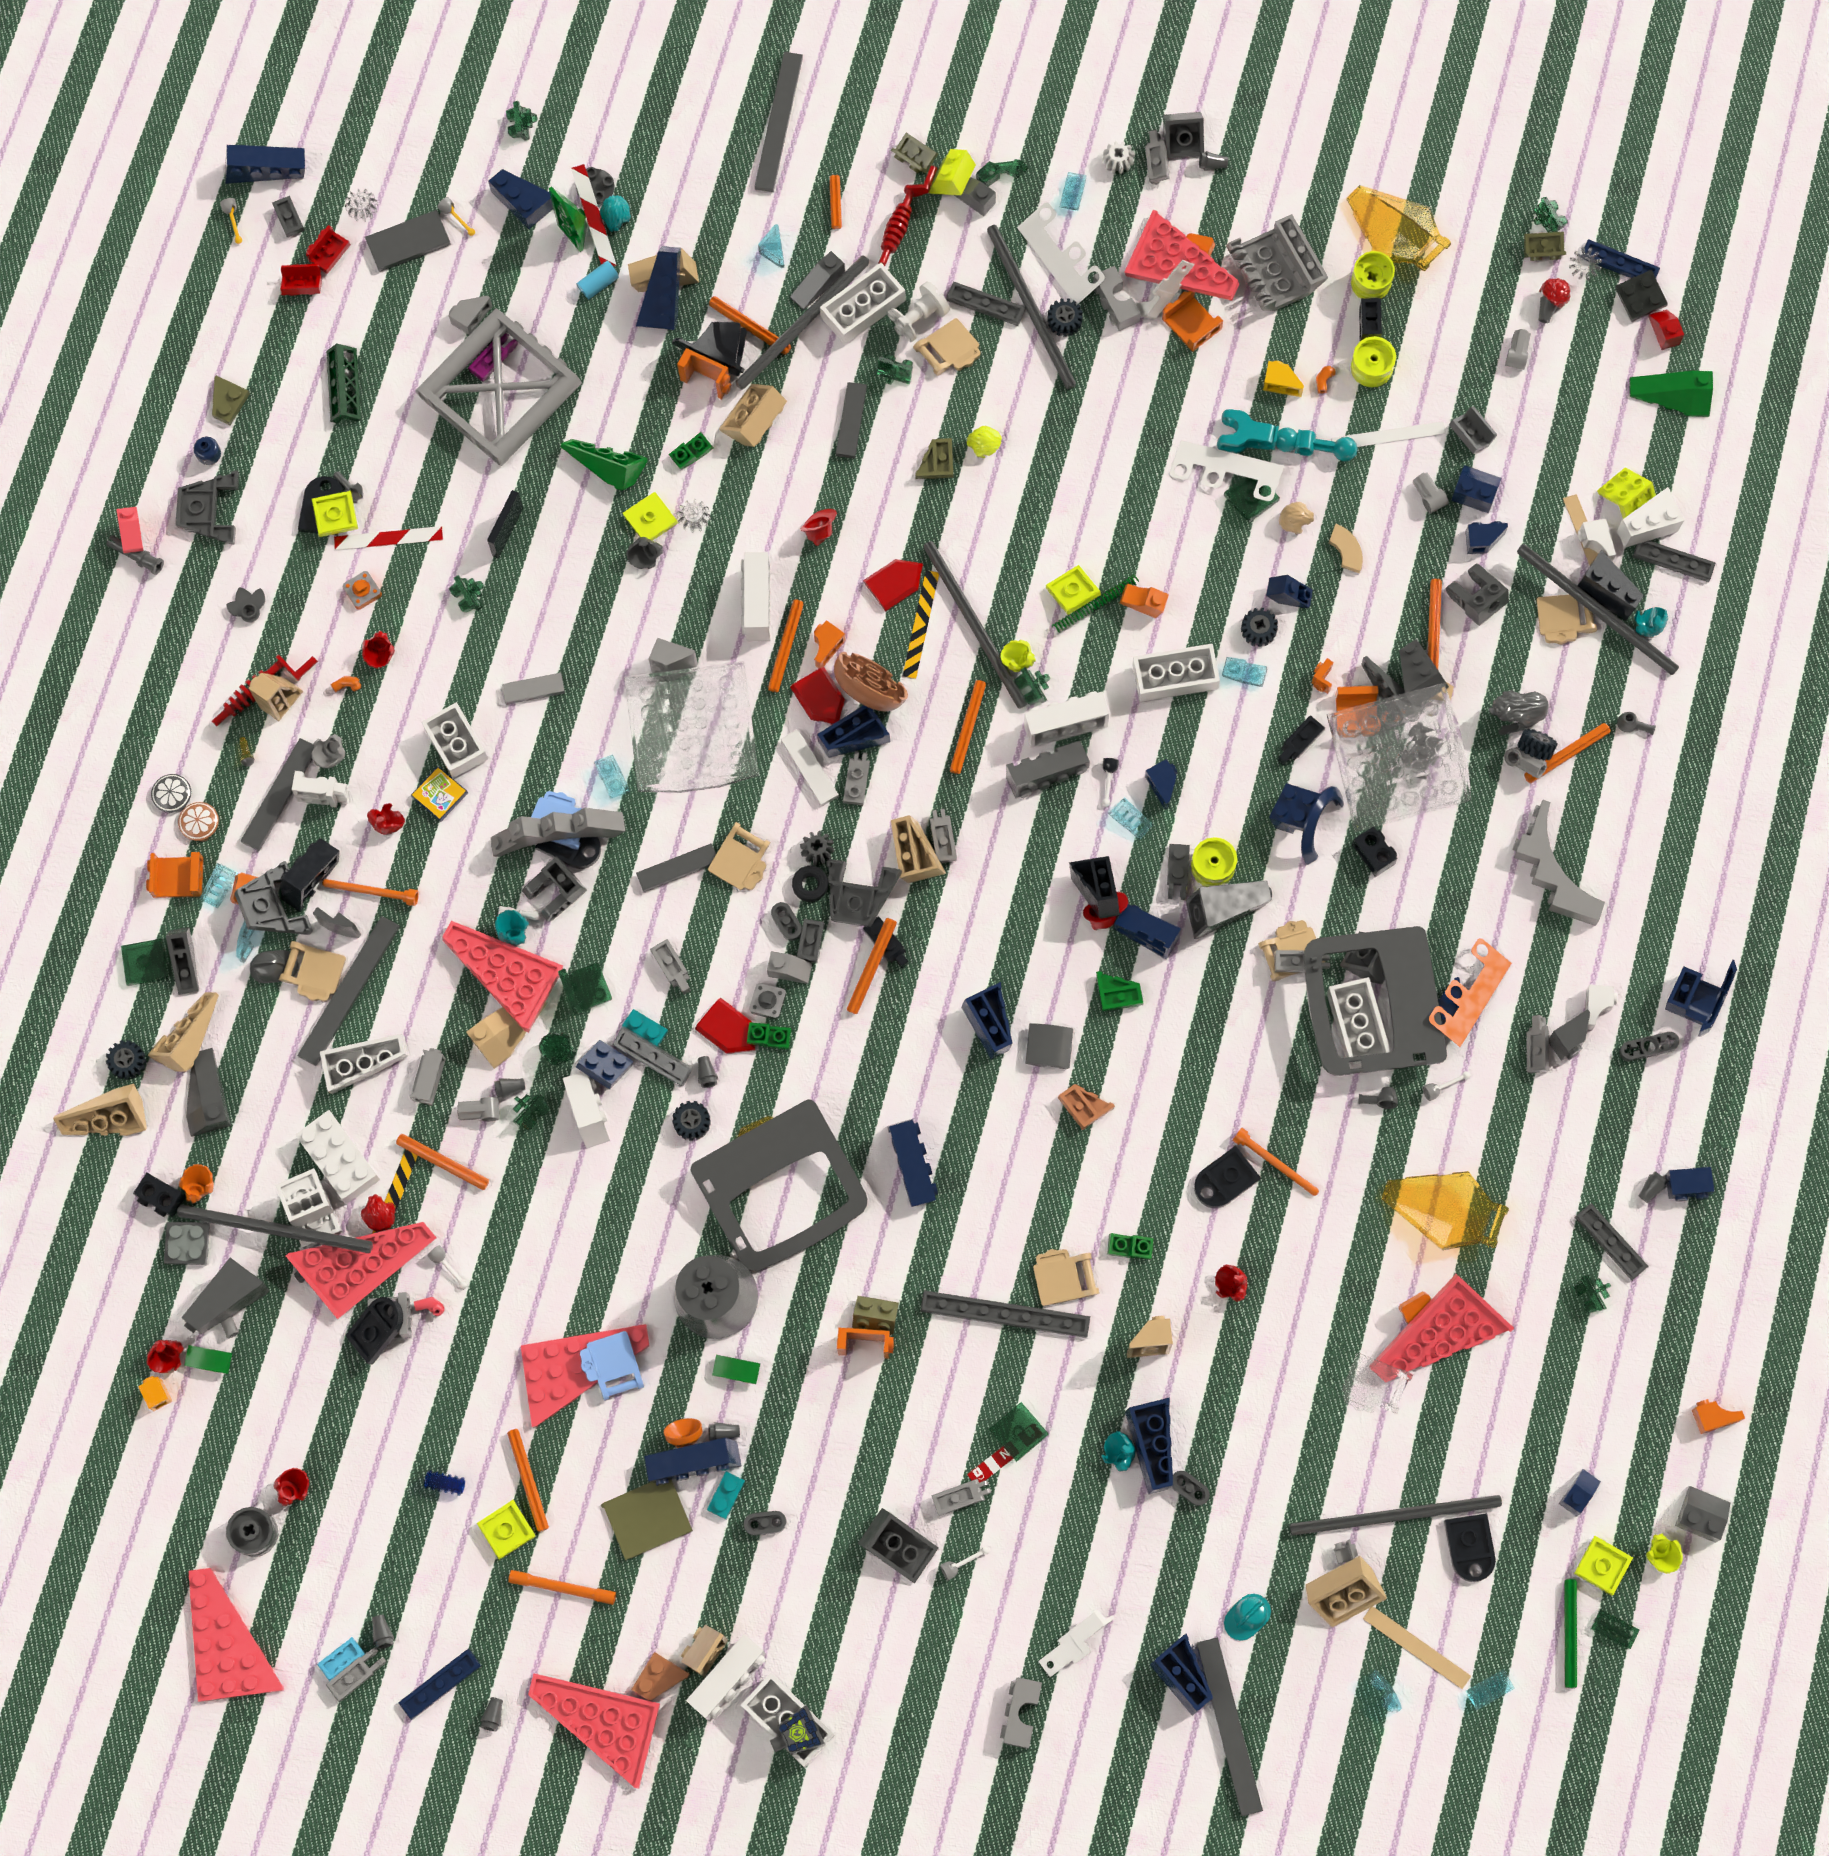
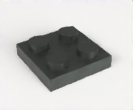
(1641, 295)

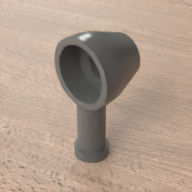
(1629, 726)
(1386, 1099)

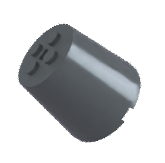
(724, 1309)

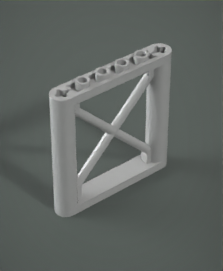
(493, 328)

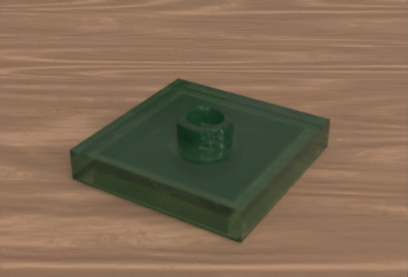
(1243, 500)
(144, 962)
(1018, 1432)

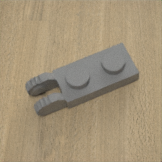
(354, 1675)

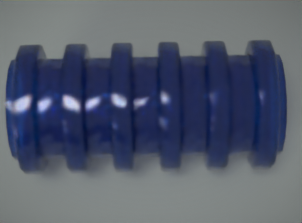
(444, 1482)

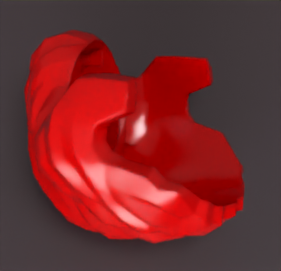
(1556, 291)
(377, 650)
(386, 820)
(378, 1214)
(1231, 1282)
(164, 1356)
(291, 1485)

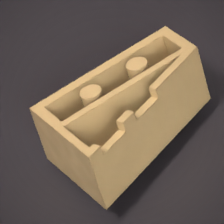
(641, 271)
(274, 694)
(914, 851)

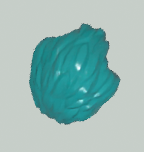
(615, 212)
(1651, 621)
(511, 927)
(1119, 1451)

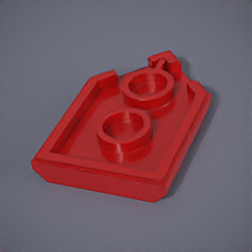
(894, 582)
(819, 696)
(725, 1028)

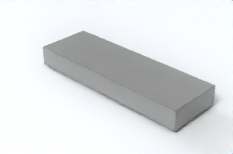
(533, 688)

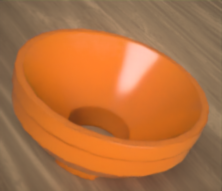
(683, 1432)

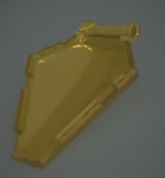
(1397, 226)
(1446, 1208)

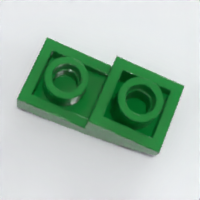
(691, 451)
(769, 1036)
(1130, 1246)
(208, 1359)
(736, 1369)

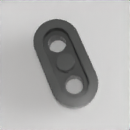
(786, 922)
(1191, 1486)
(765, 1523)

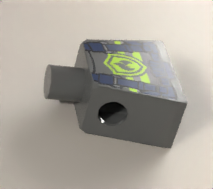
(798, 1733)

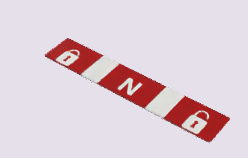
(990, 1465)

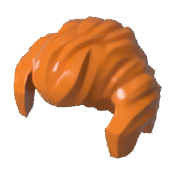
(196, 1182)

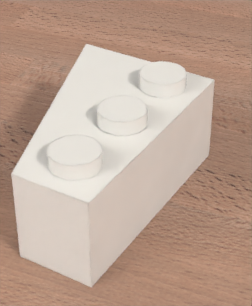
(1652, 520)
(586, 1109)

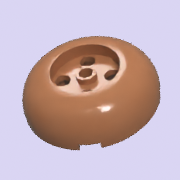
(868, 682)

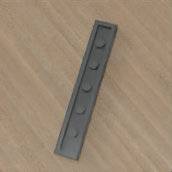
(277, 796)

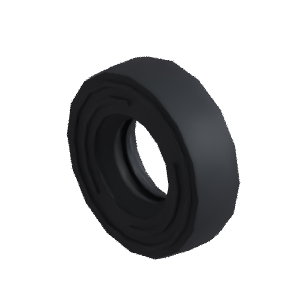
(814, 895)

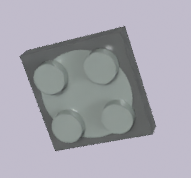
(186, 1243)

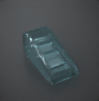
(1126, 823)
(224, 888)

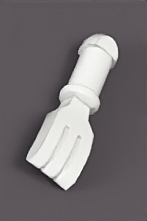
(535, 915)

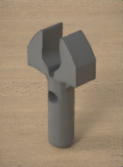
(347, 486)

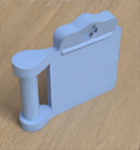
(559, 803)
(608, 1360)

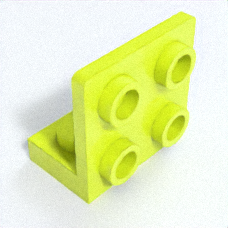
(1627, 491)

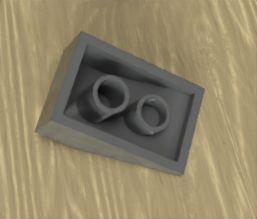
(898, 1545)

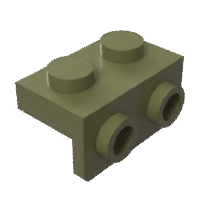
(914, 153)
(1544, 244)
(875, 1314)

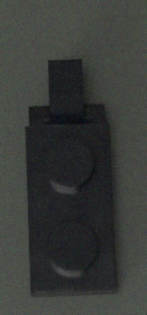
(1301, 740)
(894, 949)

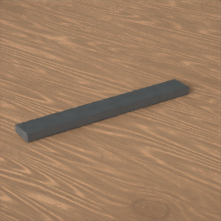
(778, 122)
(348, 990)
(1005, 1314)
(1229, 1727)

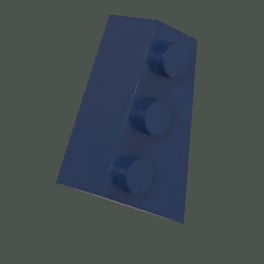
(521, 197)
(853, 733)
(989, 1020)
(1183, 1675)

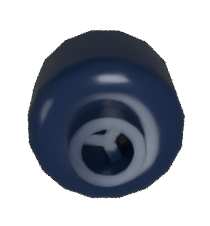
(207, 450)

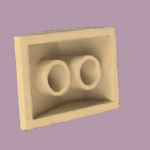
(704, 1650)

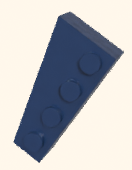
(263, 163)
(1152, 1440)

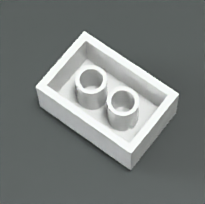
(454, 740)

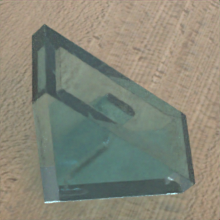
(771, 247)

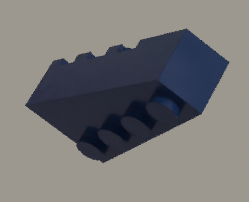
(662, 293)
(912, 1162)
(692, 1460)

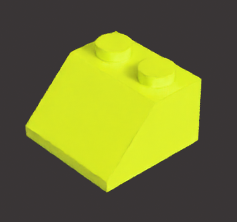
(953, 173)

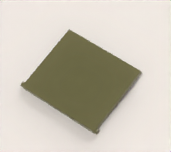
(647, 1518)

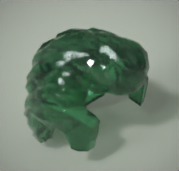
(556, 1048)

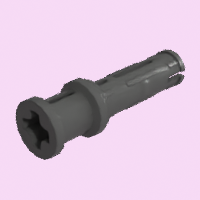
(142, 558)

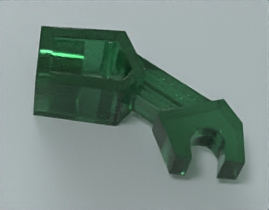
(1002, 167)

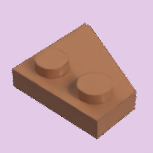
(1084, 1105)
(658, 1677)

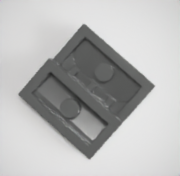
(338, 924)
(1049, 1046)

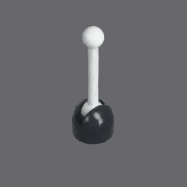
(1109, 765)

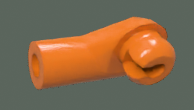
(1321, 378)
(346, 681)

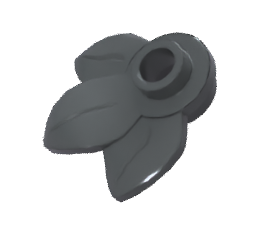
(245, 603)

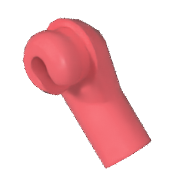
(431, 1304)

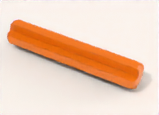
(835, 202)

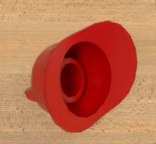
(819, 526)
(1104, 923)

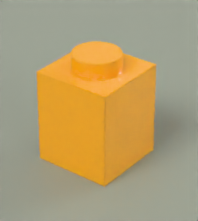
(155, 1393)

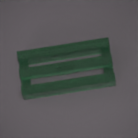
(1597, 1620)

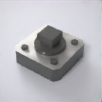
(767, 1001)

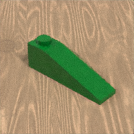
(569, 218)
(1681, 391)
(612, 467)

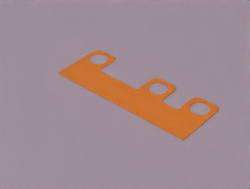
(1473, 1000)

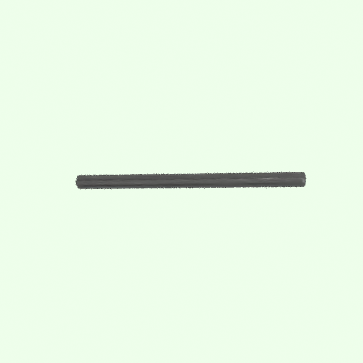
(1031, 307)
(801, 323)
(1597, 609)
(975, 624)
(275, 1229)
(1395, 1515)

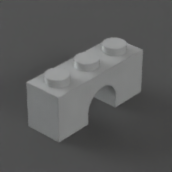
(1122, 313)
(1016, 1732)

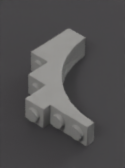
(557, 826)
(1567, 897)

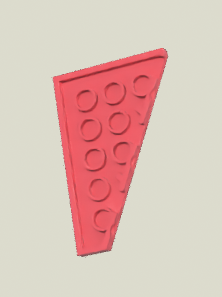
(1161, 251)
(509, 973)
(348, 1276)
(1448, 1323)
(555, 1370)
(224, 1650)
(607, 1722)

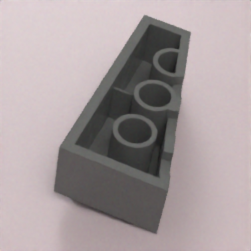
(1046, 769)

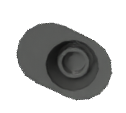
(269, 965)

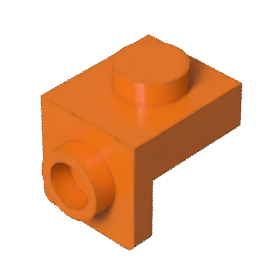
(1321, 672)

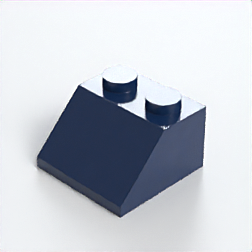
(1476, 489)

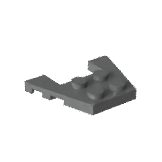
(198, 507)
(856, 902)
(263, 908)

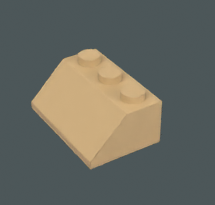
(753, 414)
(1152, 1339)
(1345, 1591)

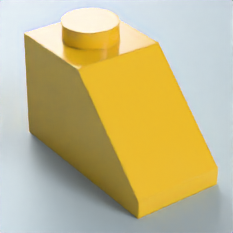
(1282, 380)

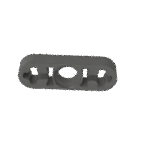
(1665, 1048)

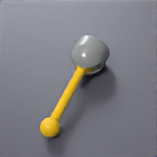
(447, 206)
(229, 207)

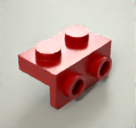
(327, 249)
(301, 279)

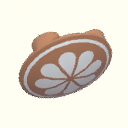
(198, 821)

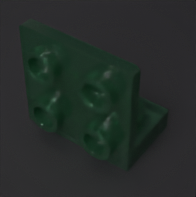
(585, 987)

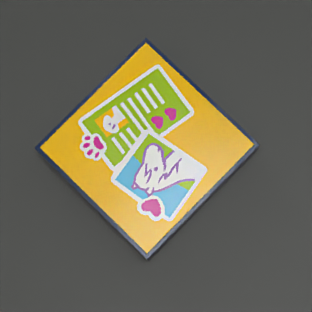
(439, 794)

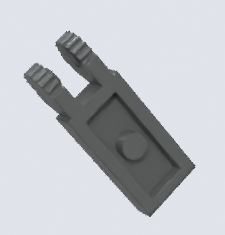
(1178, 869)

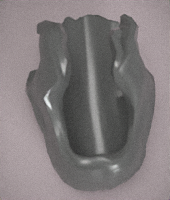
(1523, 708)

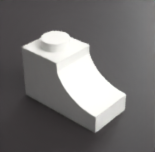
(1597, 537)
(1598, 1000)

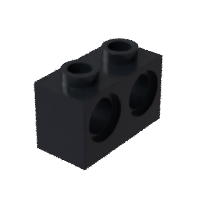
(1370, 318)
(1370, 853)
(161, 1192)

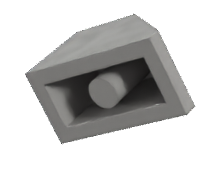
(469, 313)
(788, 967)

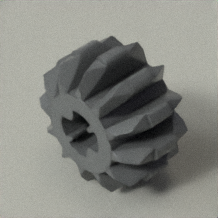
(810, 844)

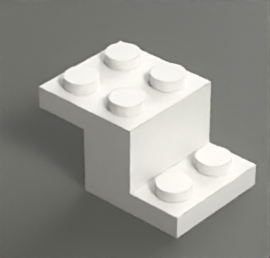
(308, 1204)

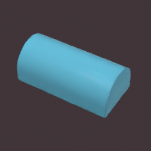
(597, 280)

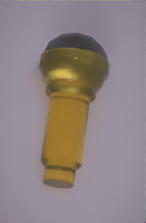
(246, 757)

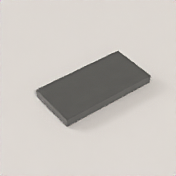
(407, 240)

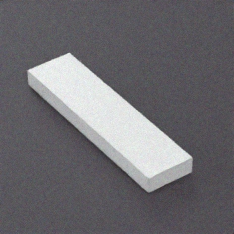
(809, 767)

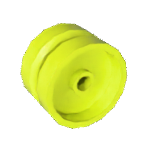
(1373, 362)
(1224, 859)

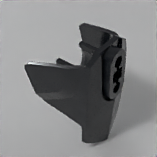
(721, 343)

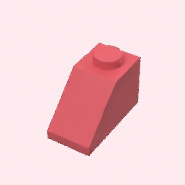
(129, 529)

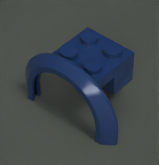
(1301, 810)
(1699, 999)

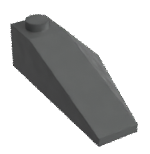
(1386, 685)
(206, 1097)

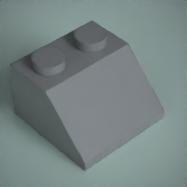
(671, 656)

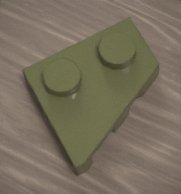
(227, 400)
(937, 460)

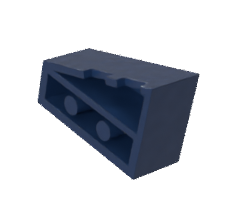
(1148, 930)

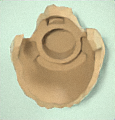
(1294, 517)

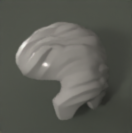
(328, 752)

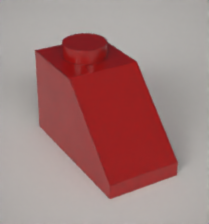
(1666, 328)

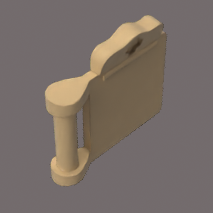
(952, 344)
(1561, 620)
(738, 863)
(1289, 937)
(317, 974)
(1059, 1279)

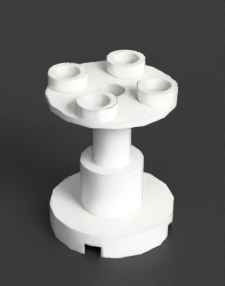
(924, 307)

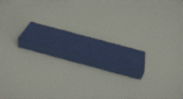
(1619, 261)
(440, 1684)

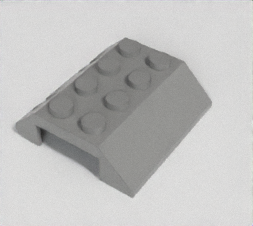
(1279, 265)

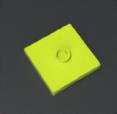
(335, 514)
(650, 517)
(1073, 589)
(506, 1529)
(1603, 1565)

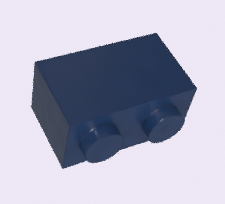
(1690, 1183)

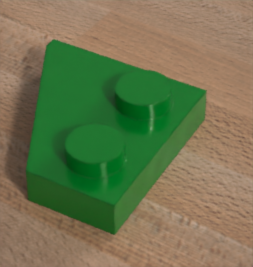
(1117, 992)

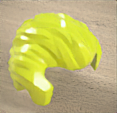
(984, 441)
(1017, 655)
(1665, 1554)

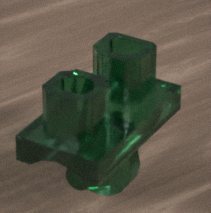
(523, 121)
(1548, 217)
(894, 370)
(470, 591)
(1036, 693)
(536, 1104)
(1586, 1285)

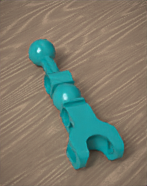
(1267, 436)

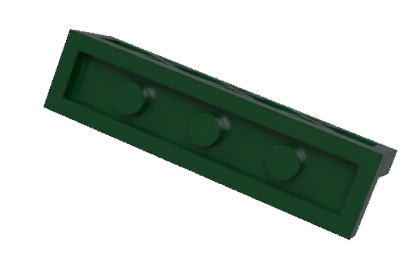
(336, 383)

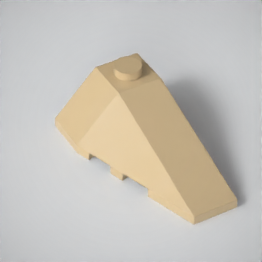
(497, 1036)
(184, 1042)
(111, 1112)

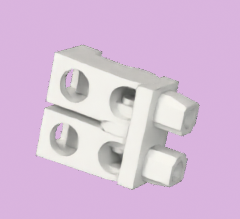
(319, 790)

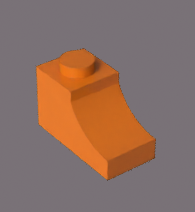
(1145, 600)
(829, 641)
(1711, 1416)

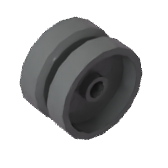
(254, 1544)

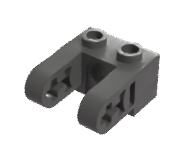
(1485, 601)
(566, 881)

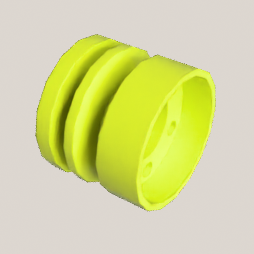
(1376, 267)

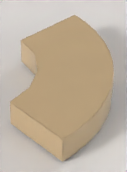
(1348, 548)

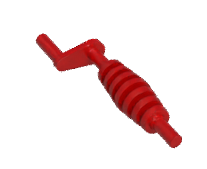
(899, 221)
(242, 698)

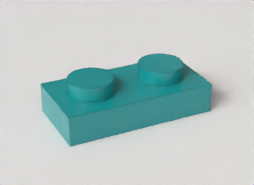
(645, 1027)
(726, 1495)

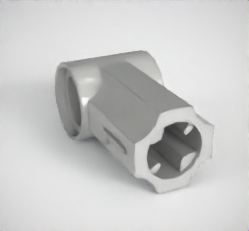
(1518, 353)
(1432, 497)
(1525, 762)
(485, 1109)

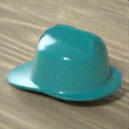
(1247, 1617)

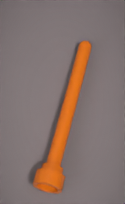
(409, 896)
(1244, 1139)

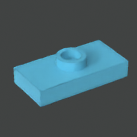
(340, 1658)

